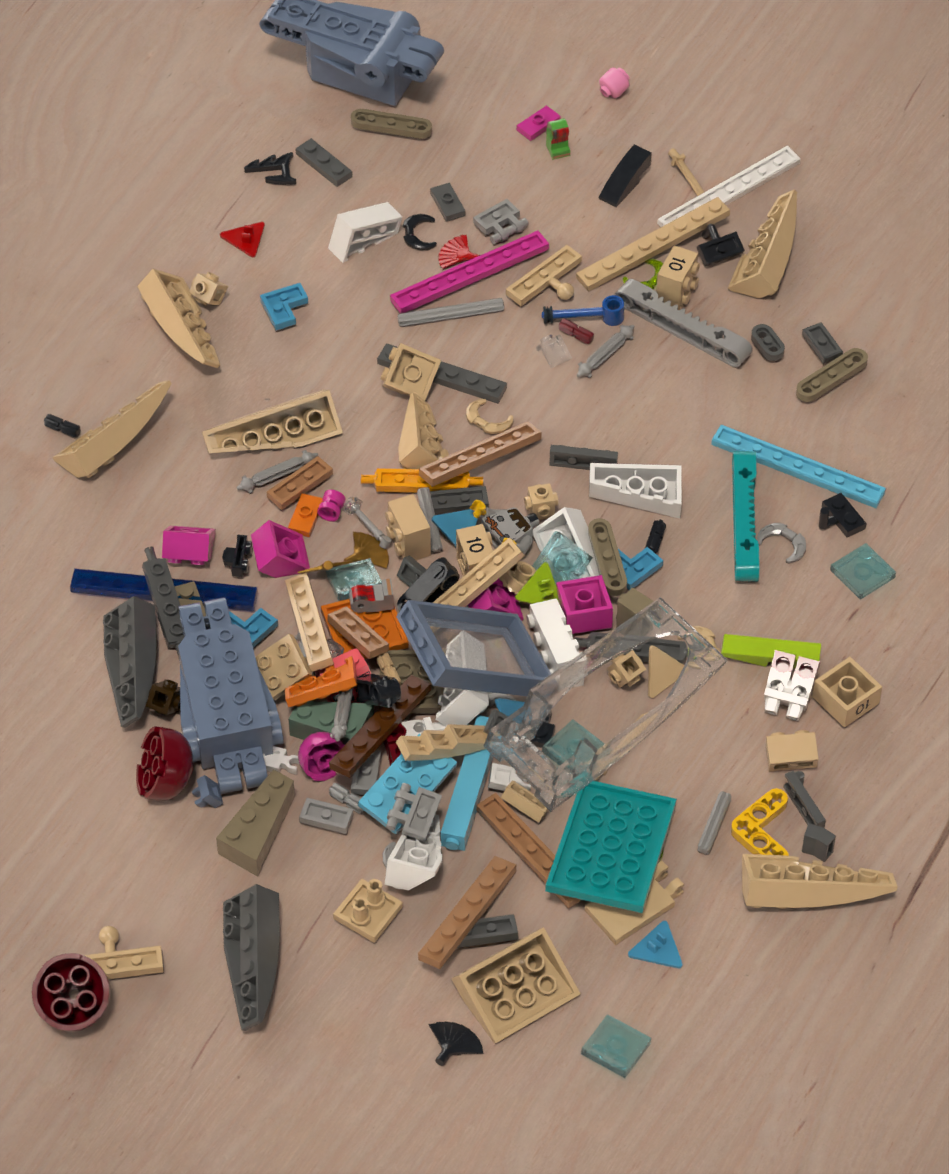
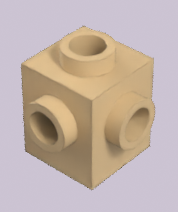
(208, 289)
(541, 501)
(626, 669)

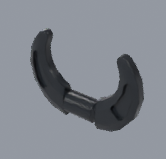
(409, 225)

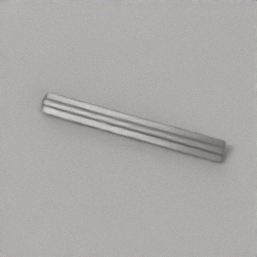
(450, 312)

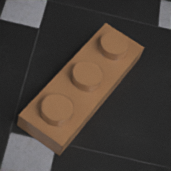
(299, 482)
(358, 632)

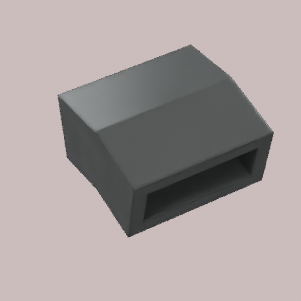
(818, 842)

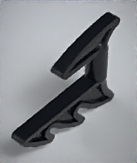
(270, 164)

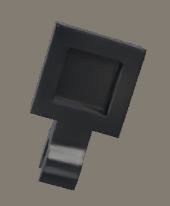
(544, 733)

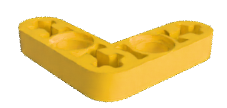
(755, 825)

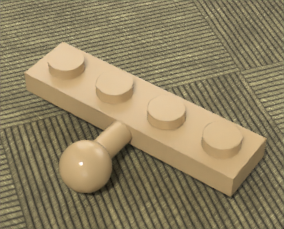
(544, 275)
(126, 962)

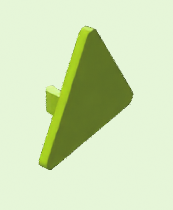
(539, 587)

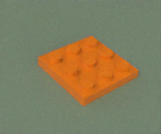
(382, 622)

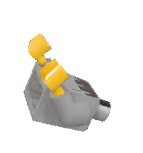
(506, 524)

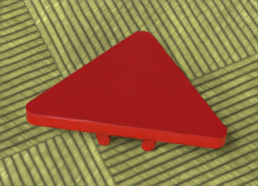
(245, 238)

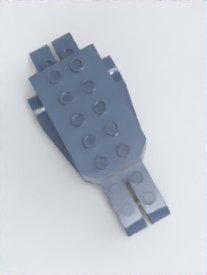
(356, 45)
(224, 697)

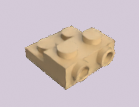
(410, 371)

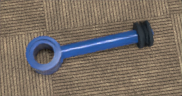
(611, 310)

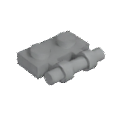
(498, 216)
(420, 815)

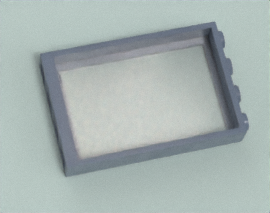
(473, 648)

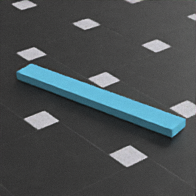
(800, 466)

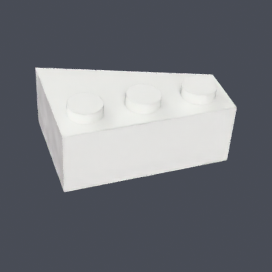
(363, 227)

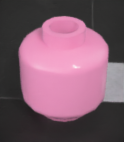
(614, 82)

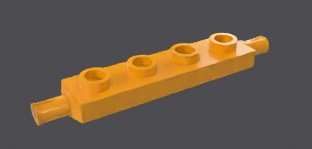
(409, 481)

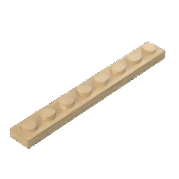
(652, 244)

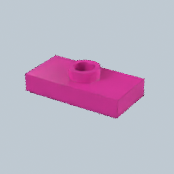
(537, 123)

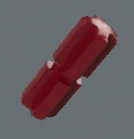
(572, 329)

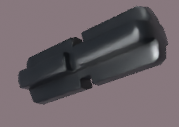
(65, 426)
(656, 535)

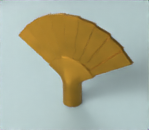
(368, 547)
(327, 565)

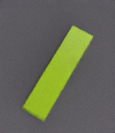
(761, 650)

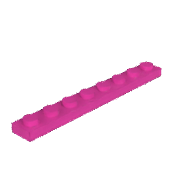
(469, 272)

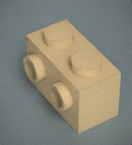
(791, 750)

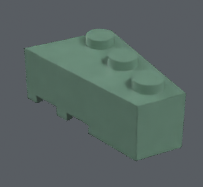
(319, 717)

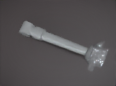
(353, 506)

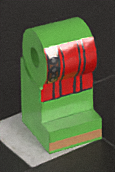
(557, 138)

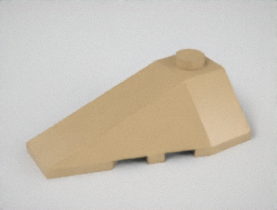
(419, 439)

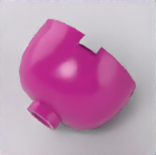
(316, 753)

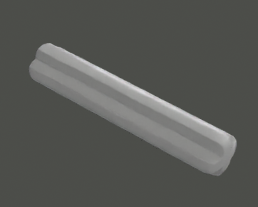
(427, 508)
(714, 822)

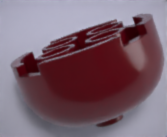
(164, 764)
(56, 982)

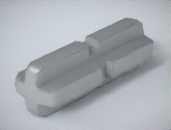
(343, 795)

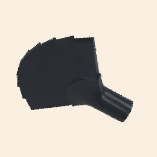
(455, 1040)

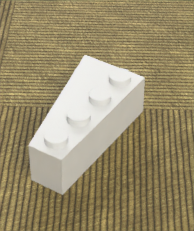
(638, 486)
(552, 634)
(461, 705)

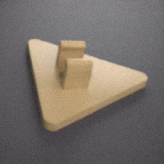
(662, 671)

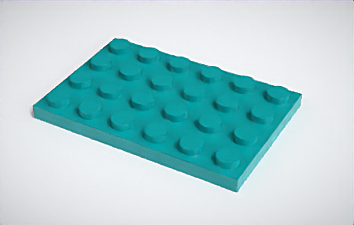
(611, 846)

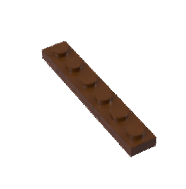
(379, 727)

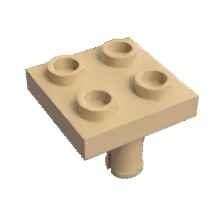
(282, 665)
(368, 909)

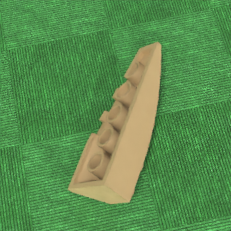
(765, 263)
(178, 314)
(280, 426)
(102, 443)
(788, 883)

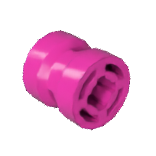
(331, 505)

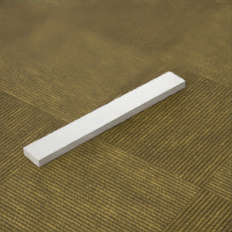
(740, 183)

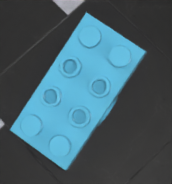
(420, 773)

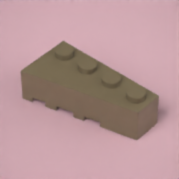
(256, 824)

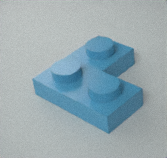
(279, 304)
(640, 566)
(258, 625)

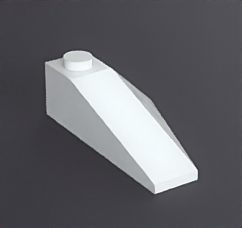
(573, 526)
(414, 859)

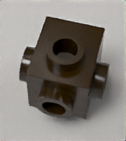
(164, 697)

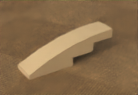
(437, 744)

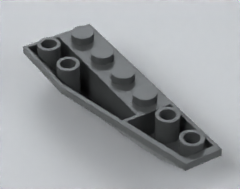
(130, 655)
(252, 950)

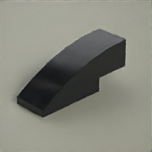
(626, 175)

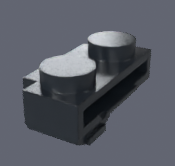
(237, 556)

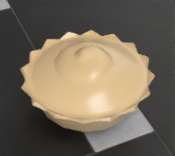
(517, 576)

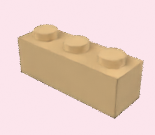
(524, 801)

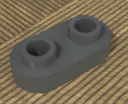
(767, 342)

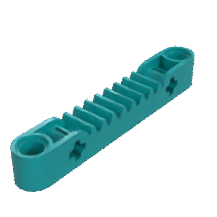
(745, 545)

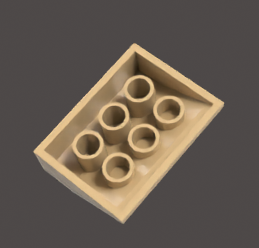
(516, 985)

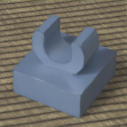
(208, 791)

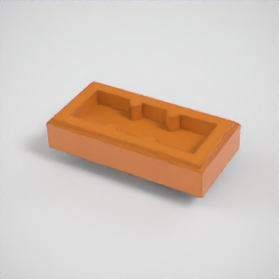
(305, 515)

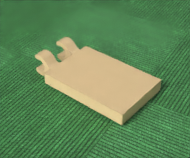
(622, 923)

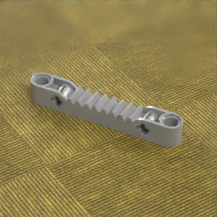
(730, 349)

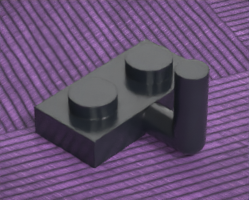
(719, 247)
(840, 512)

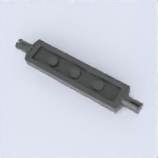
(163, 597)
(675, 649)

